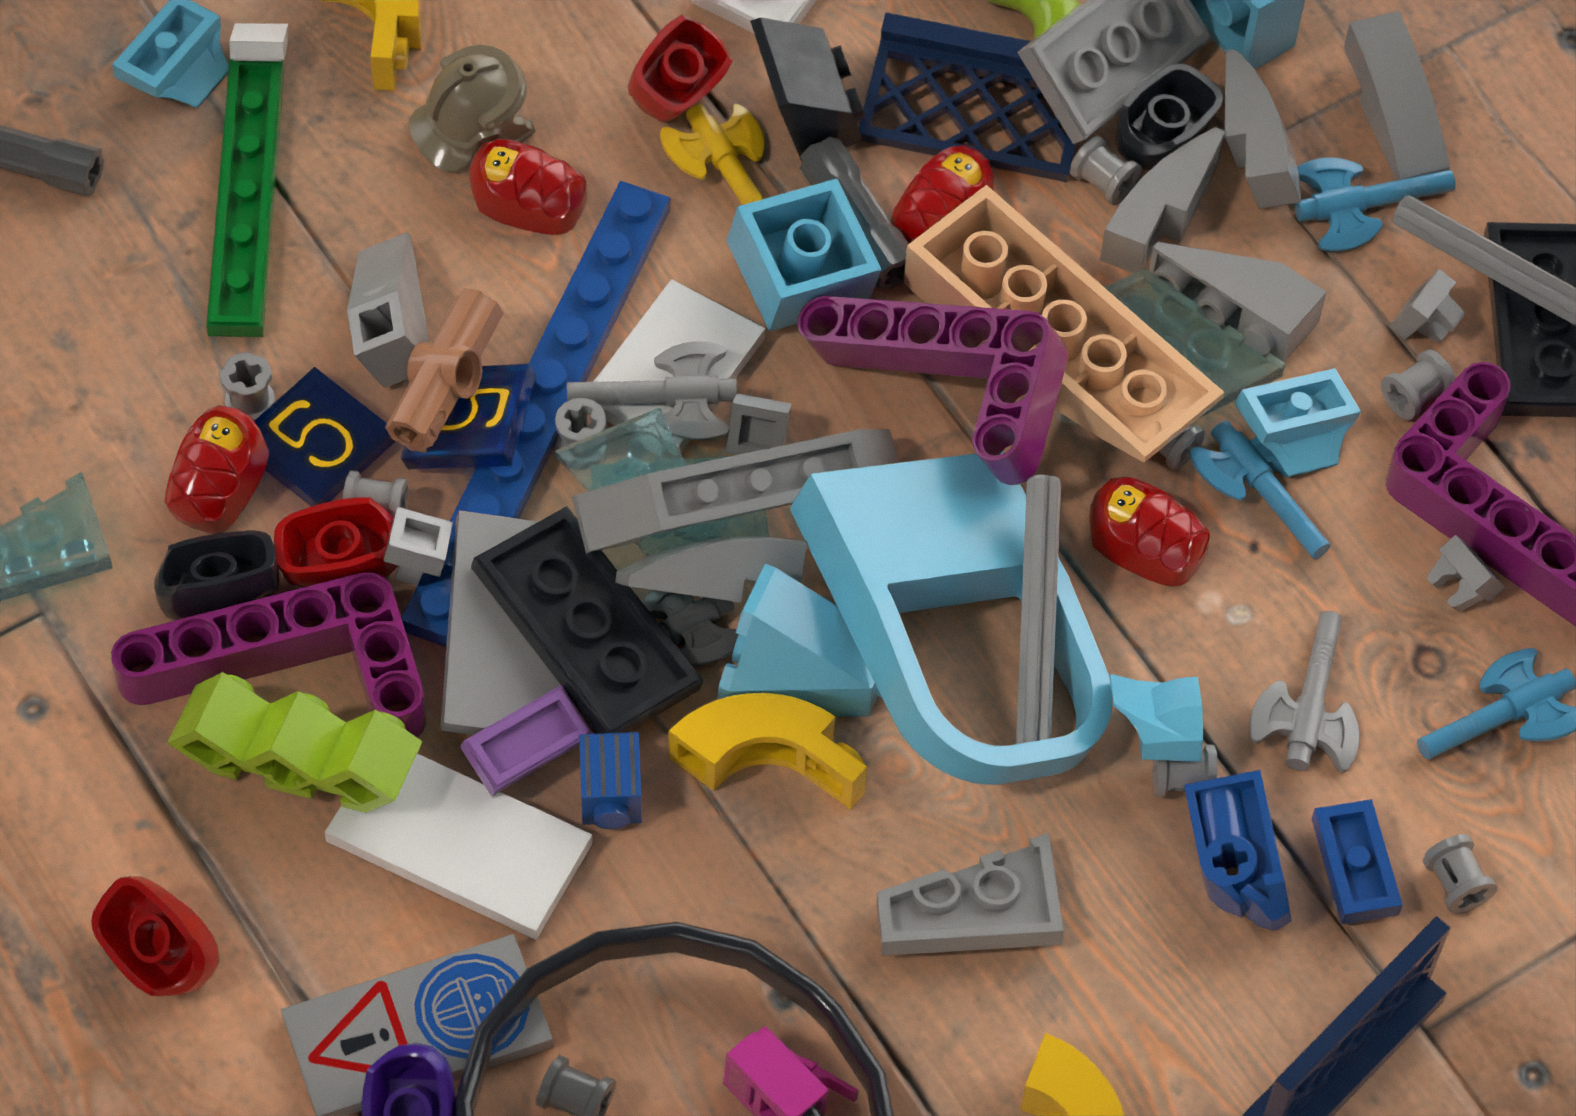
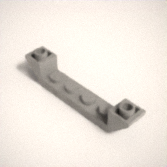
(720, 487)

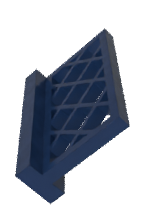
(974, 55)
(1361, 1034)

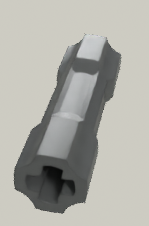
(55, 161)
(832, 161)

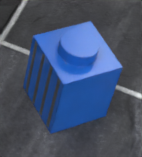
(610, 779)

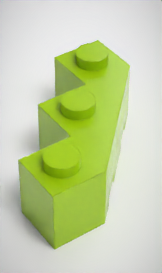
(295, 743)

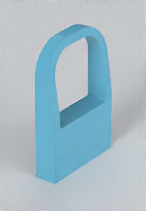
(937, 539)

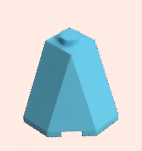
(797, 648)

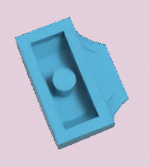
(176, 54)
(1301, 419)
(1164, 715)

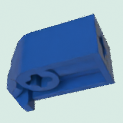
(1236, 831)

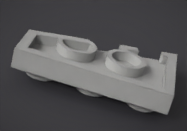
(986, 906)

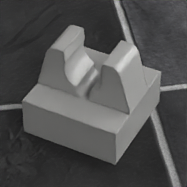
(1429, 310)
(757, 424)
(417, 545)
(1477, 578)

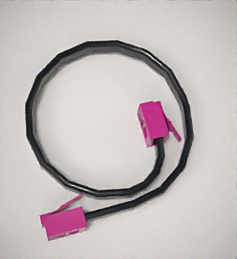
(757, 1070)

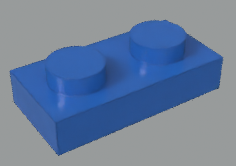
(1356, 861)

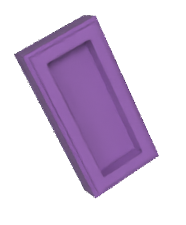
(525, 740)

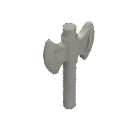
(687, 390)
(1305, 719)

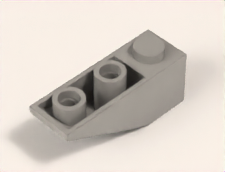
(1252, 295)
(386, 309)

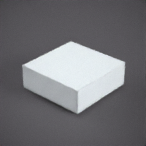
(259, 42)

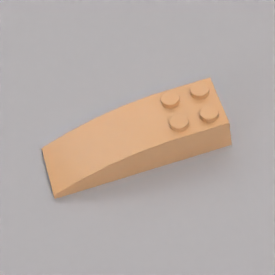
(1118, 370)

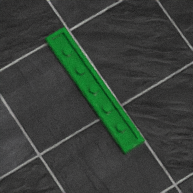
(245, 199)

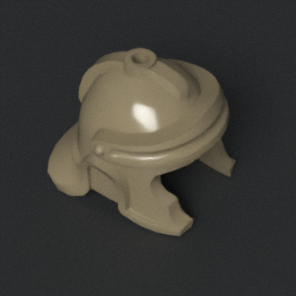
(469, 106)

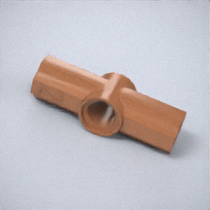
(444, 370)

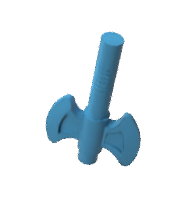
(1343, 203)
(1254, 463)
(1523, 697)

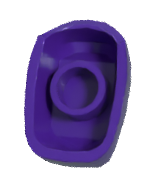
(409, 1082)

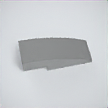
(1396, 95)
(1258, 136)
(1161, 202)
(715, 566)

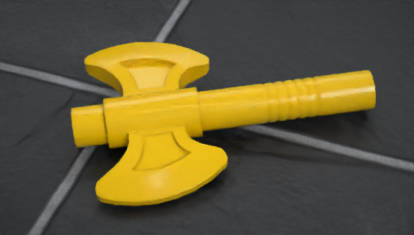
(717, 145)

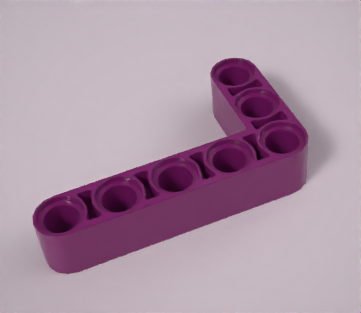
(956, 352)
(1490, 505)
(284, 647)

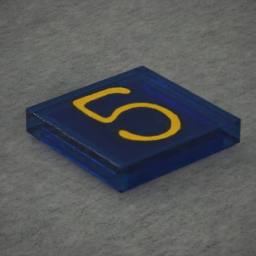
(483, 427)
(320, 436)

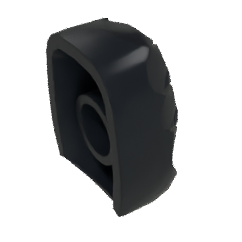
(1166, 114)
(216, 573)

